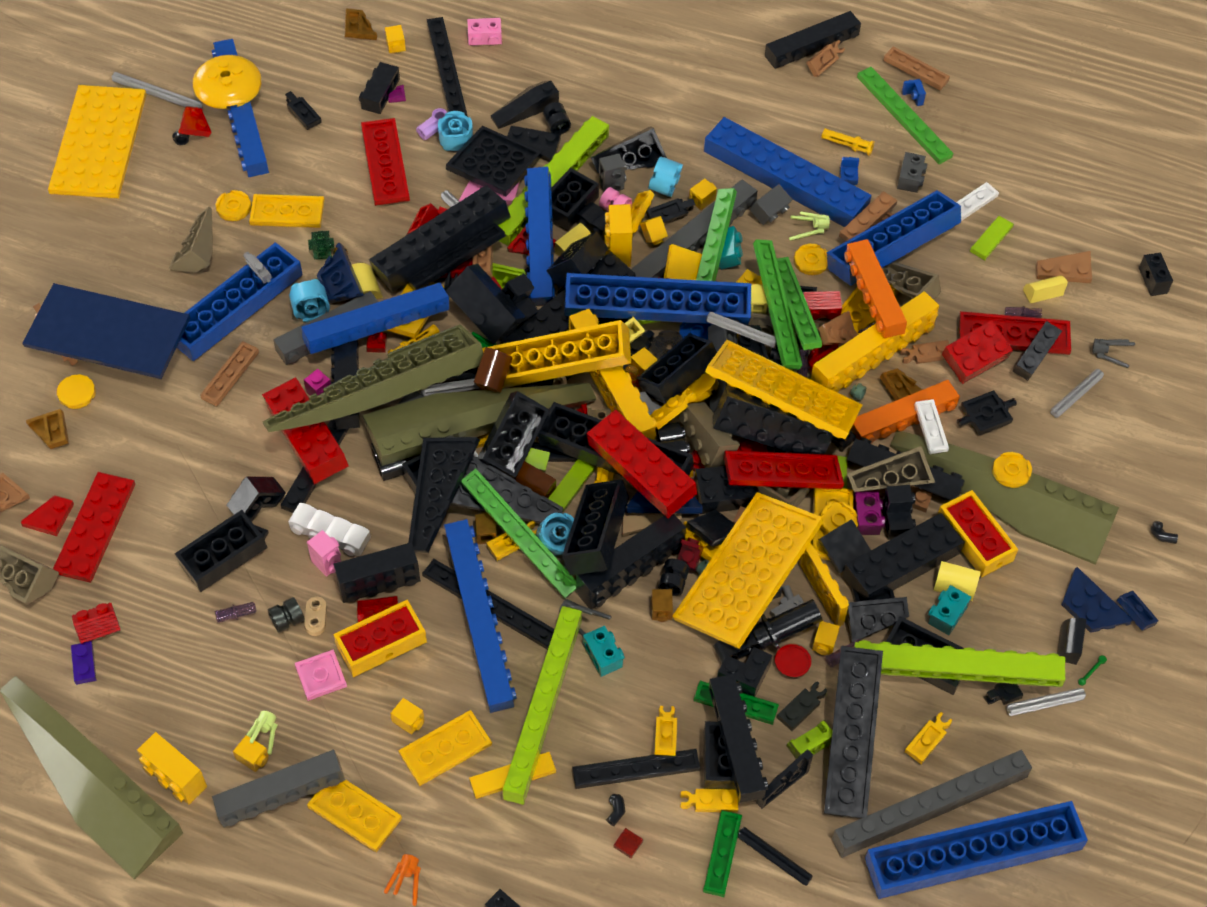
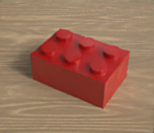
(977, 352)

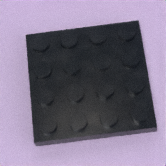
(493, 160)

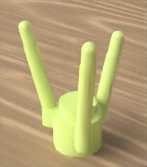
(820, 222)
(264, 723)

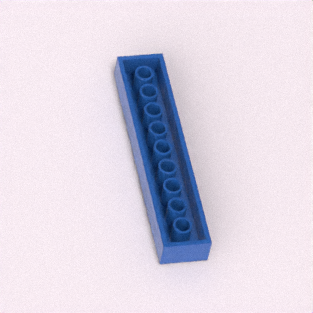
(776, 166)
(656, 298)
(975, 849)

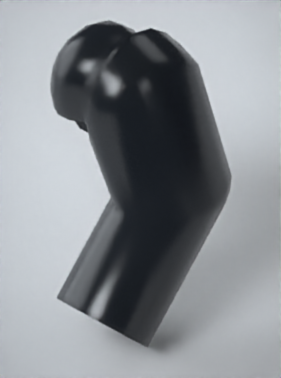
(1161, 535)
(618, 805)

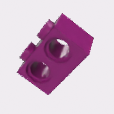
(869, 513)

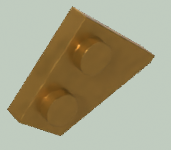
(358, 25)
(899, 384)
(50, 428)

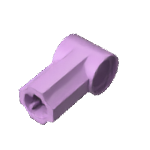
(430, 126)

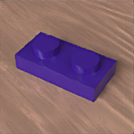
(83, 663)

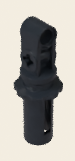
(773, 630)

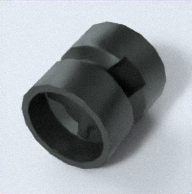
(286, 614)

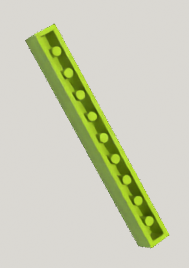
(572, 156)
(969, 664)
(542, 706)

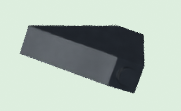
(526, 104)
(637, 150)

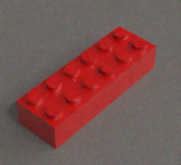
(311, 443)
(642, 463)

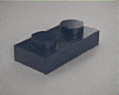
(1137, 610)

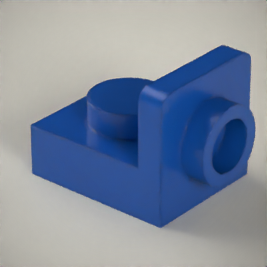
(916, 90)
(849, 170)

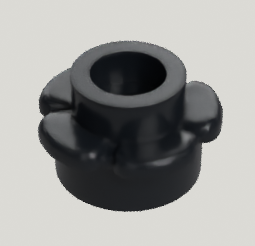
(180, 139)

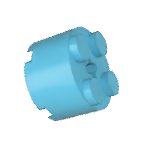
(454, 130)
(665, 176)
(309, 300)
(550, 526)

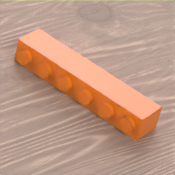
(875, 289)
(902, 412)

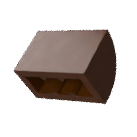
(493, 370)
(536, 480)

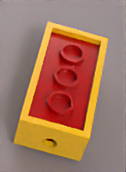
(985, 541)
(380, 638)

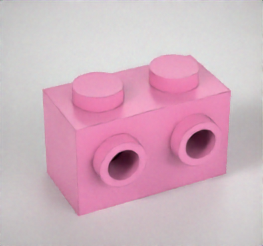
(484, 31)
(324, 552)

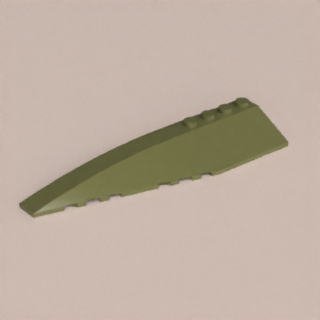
(400, 374)
(400, 429)
(1037, 509)
(92, 786)

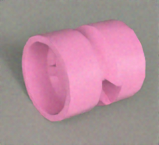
(613, 197)

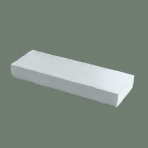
(977, 199)
(931, 426)

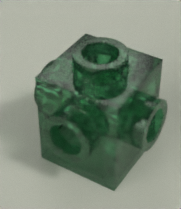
(321, 244)

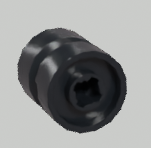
(557, 118)
(674, 576)

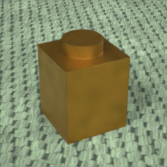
(485, 528)
(662, 604)

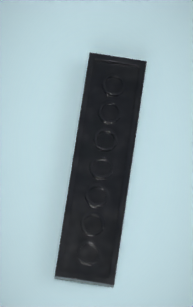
(551, 316)
(853, 732)

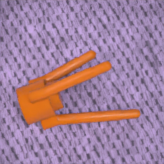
(406, 868)

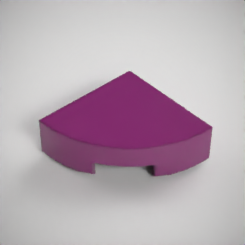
(397, 95)

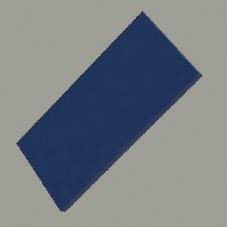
(107, 330)

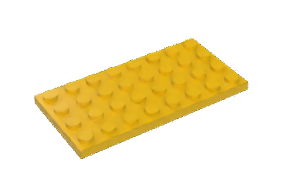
(97, 142)
(784, 389)
(748, 569)

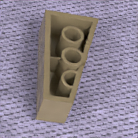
(706, 440)
(902, 469)

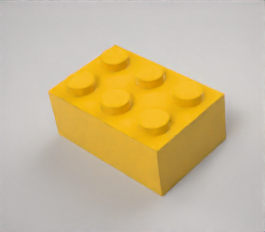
(619, 232)
(171, 769)

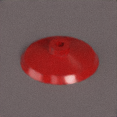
(793, 660)

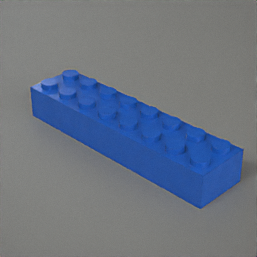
(900, 233)
(237, 301)

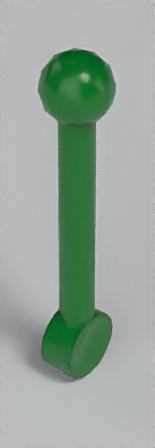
(1101, 660)

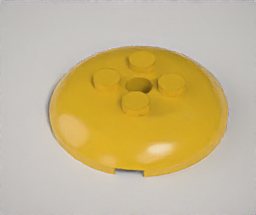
(226, 81)

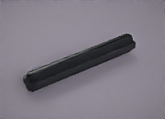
(775, 856)

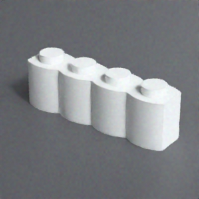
(310, 522)

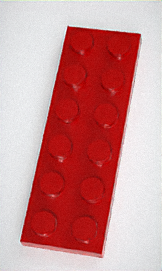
(385, 161)
(1017, 330)
(783, 470)
(94, 527)

